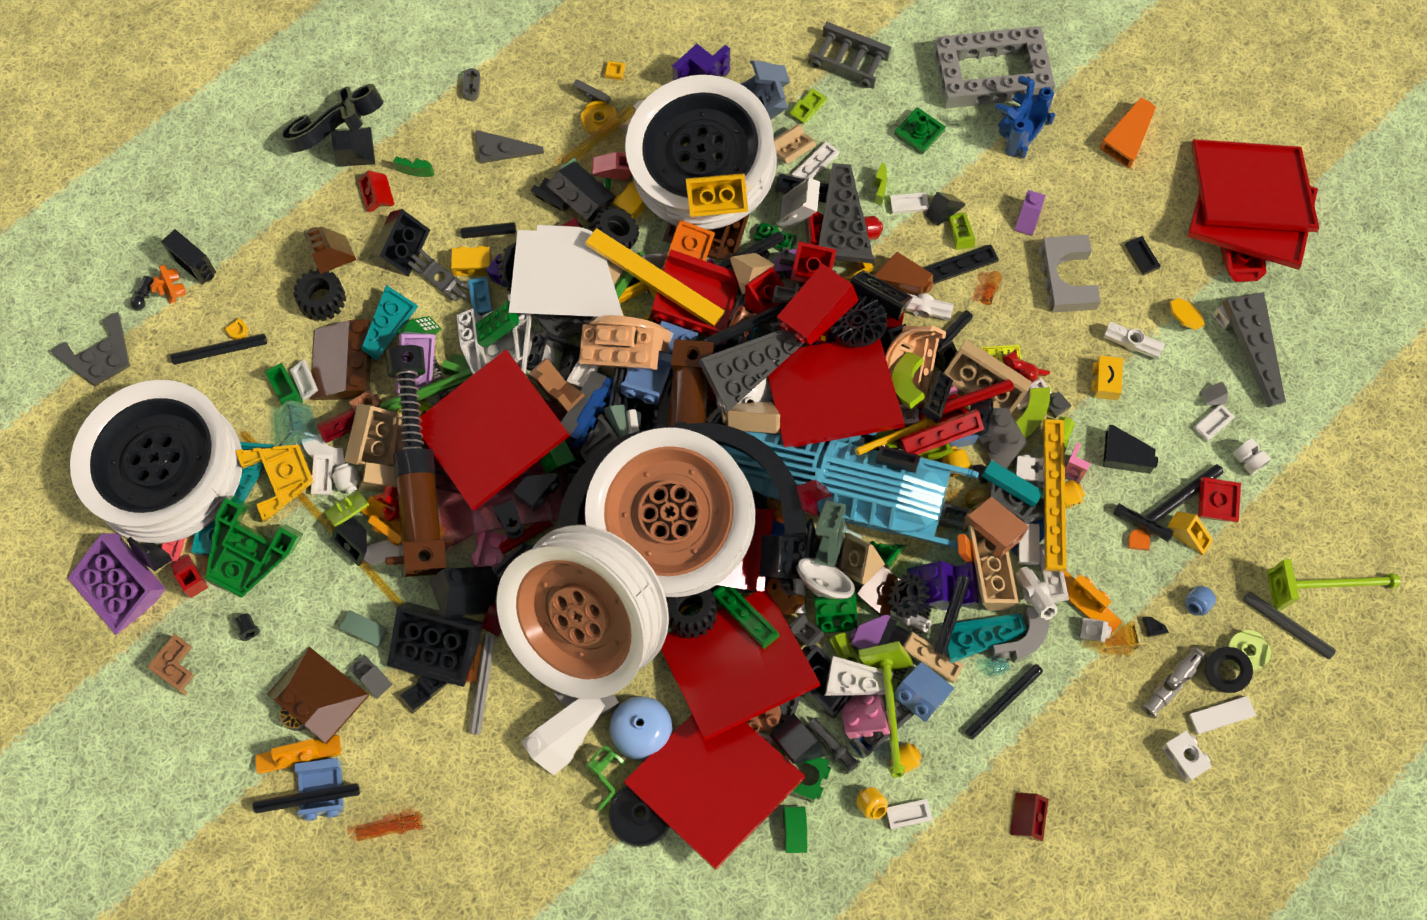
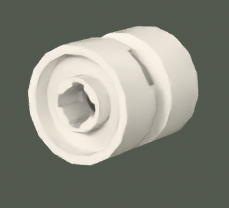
(1251, 456)

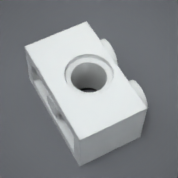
(1175, 751)

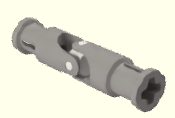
(1183, 672)

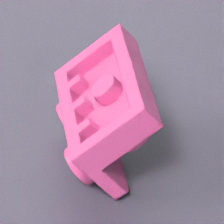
(487, 550)

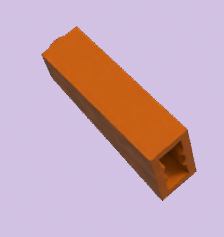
(1129, 133)

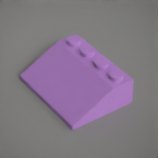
(116, 581)

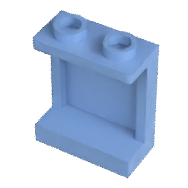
(648, 383)
(923, 691)
(317, 776)

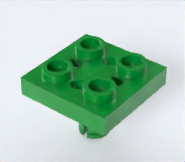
(923, 126)

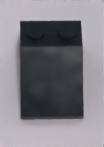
(820, 664)

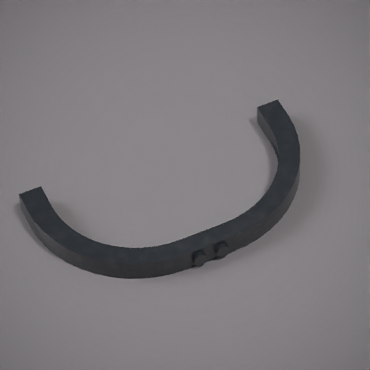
(793, 514)

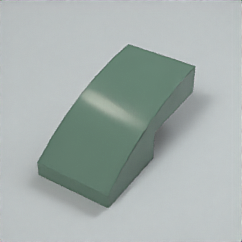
(363, 628)

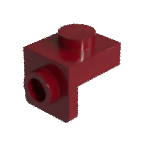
(491, 621)

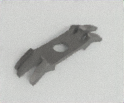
(432, 269)

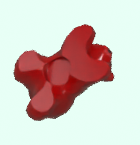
(1024, 368)

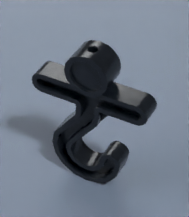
(304, 134)

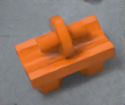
(165, 284)

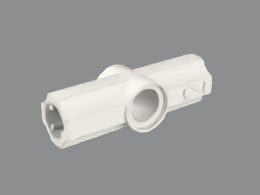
(928, 307)
(1143, 345)
(1036, 593)

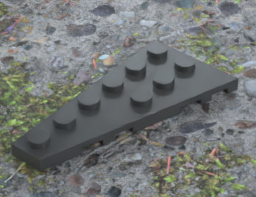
(843, 218)
(1253, 329)
(742, 367)

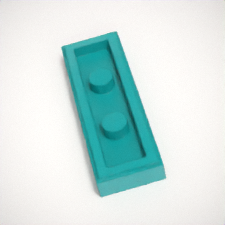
(1012, 483)

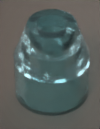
(1000, 666)

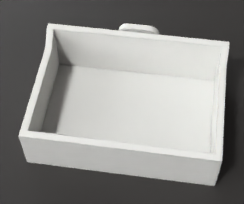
(799, 203)

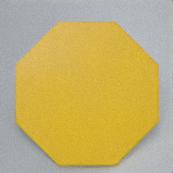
(1186, 314)

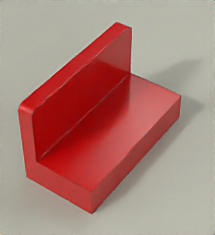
(375, 190)

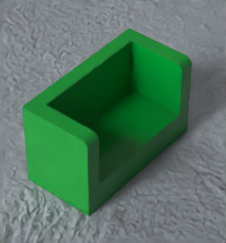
(282, 384)

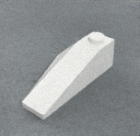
(558, 738)

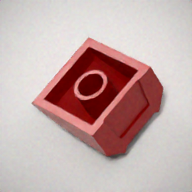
(1242, 266)

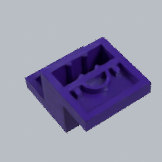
(700, 62)
(942, 580)

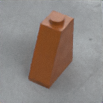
(906, 275)

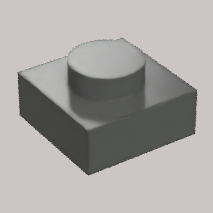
(1058, 404)

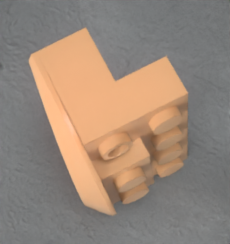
(621, 332)
(922, 342)

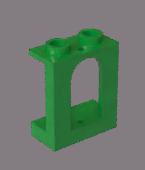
(813, 791)

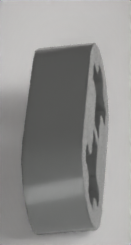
(475, 84)

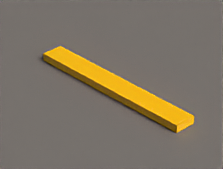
(654, 277)
(1054, 495)

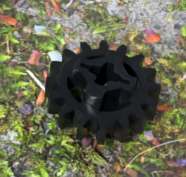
(908, 595)

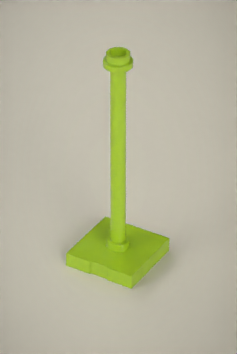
(1285, 587)
(889, 658)

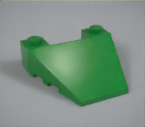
(241, 554)

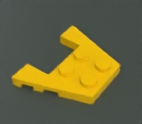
(286, 472)

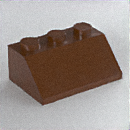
(328, 248)

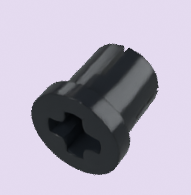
(246, 627)

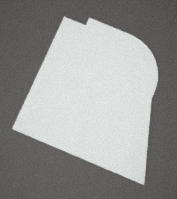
(561, 274)

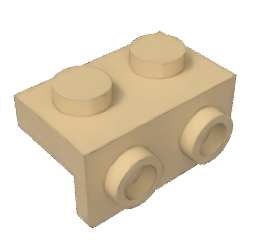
(793, 144)

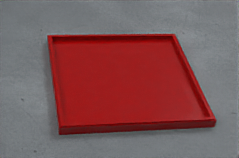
(1254, 186)
(1267, 244)
(834, 393)
(491, 429)
(731, 676)
(714, 788)

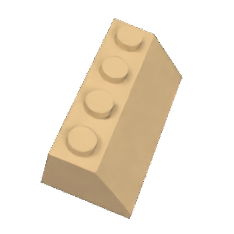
(976, 369)
(993, 574)

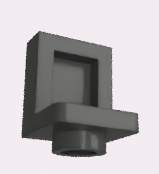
(805, 631)

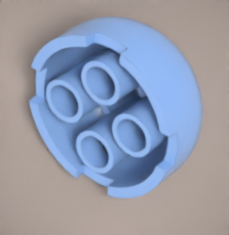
(640, 741)

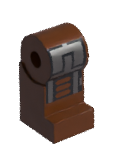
(784, 596)

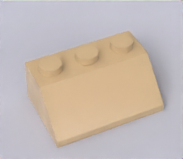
(371, 435)

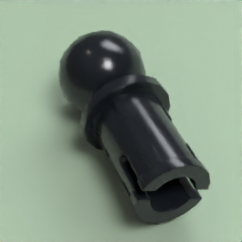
(138, 302)

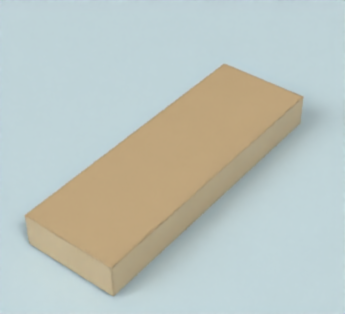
(924, 652)

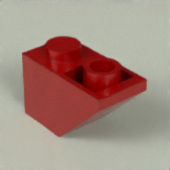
(189, 576)

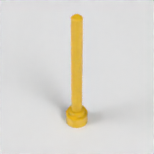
(925, 423)

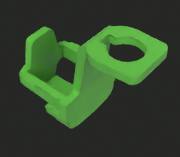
(596, 767)

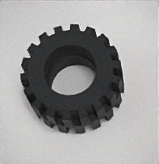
(619, 222)
(326, 306)
(693, 624)

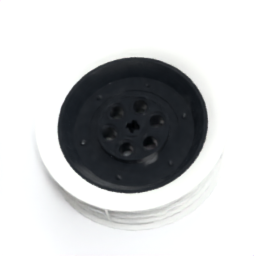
(678, 116)
(119, 436)

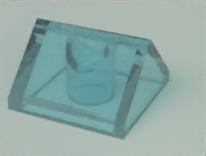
(294, 424)

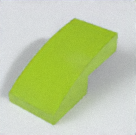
(808, 106)
(881, 182)

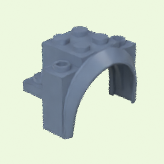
(768, 86)

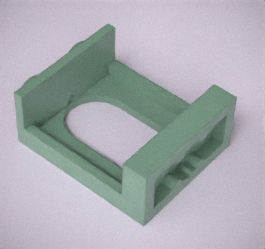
(831, 526)

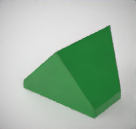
(889, 552)

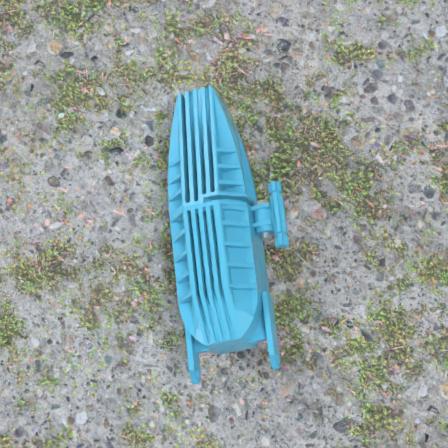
(873, 493)

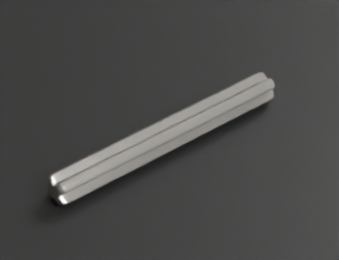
(482, 684)

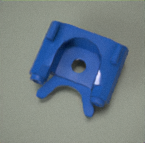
(1025, 122)

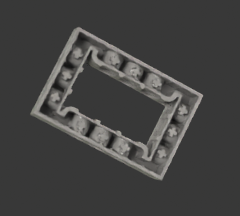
(991, 90)

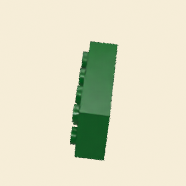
(496, 325)

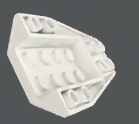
(514, 341)

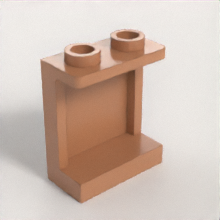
(996, 525)

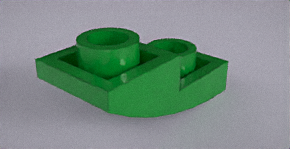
(417, 168)
(766, 230)
(795, 829)

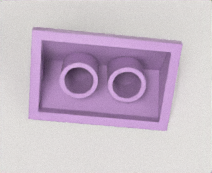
(426, 341)

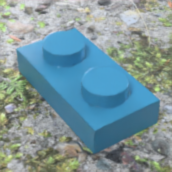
(480, 295)

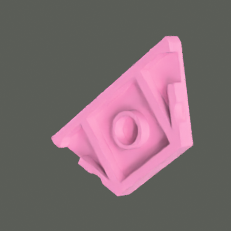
(864, 716)

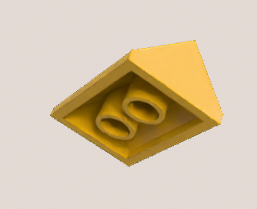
(717, 195)

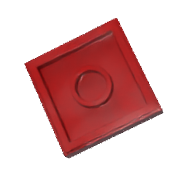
(1219, 499)

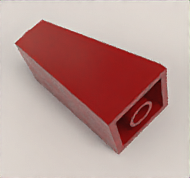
(817, 305)

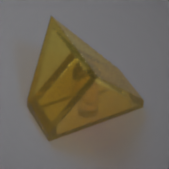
(1123, 642)

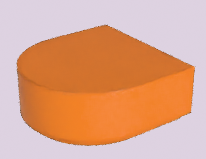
(1139, 540)

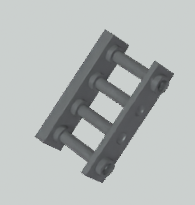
(854, 40)

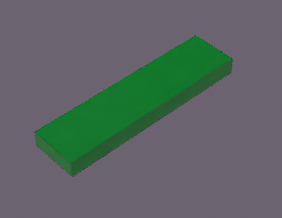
(746, 616)

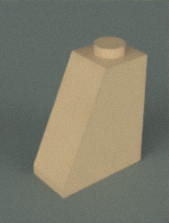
(753, 417)
(376, 477)

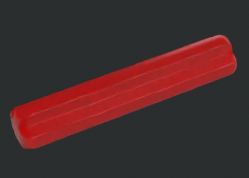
(529, 532)

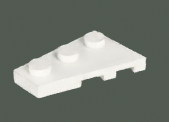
(854, 679)

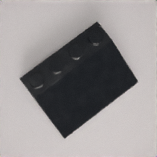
(433, 644)

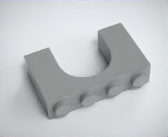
(1061, 295)

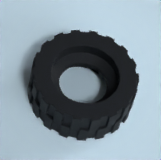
(1240, 658)

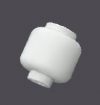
(346, 478)

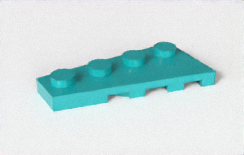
(390, 316)
(981, 634)

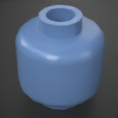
(1200, 600)

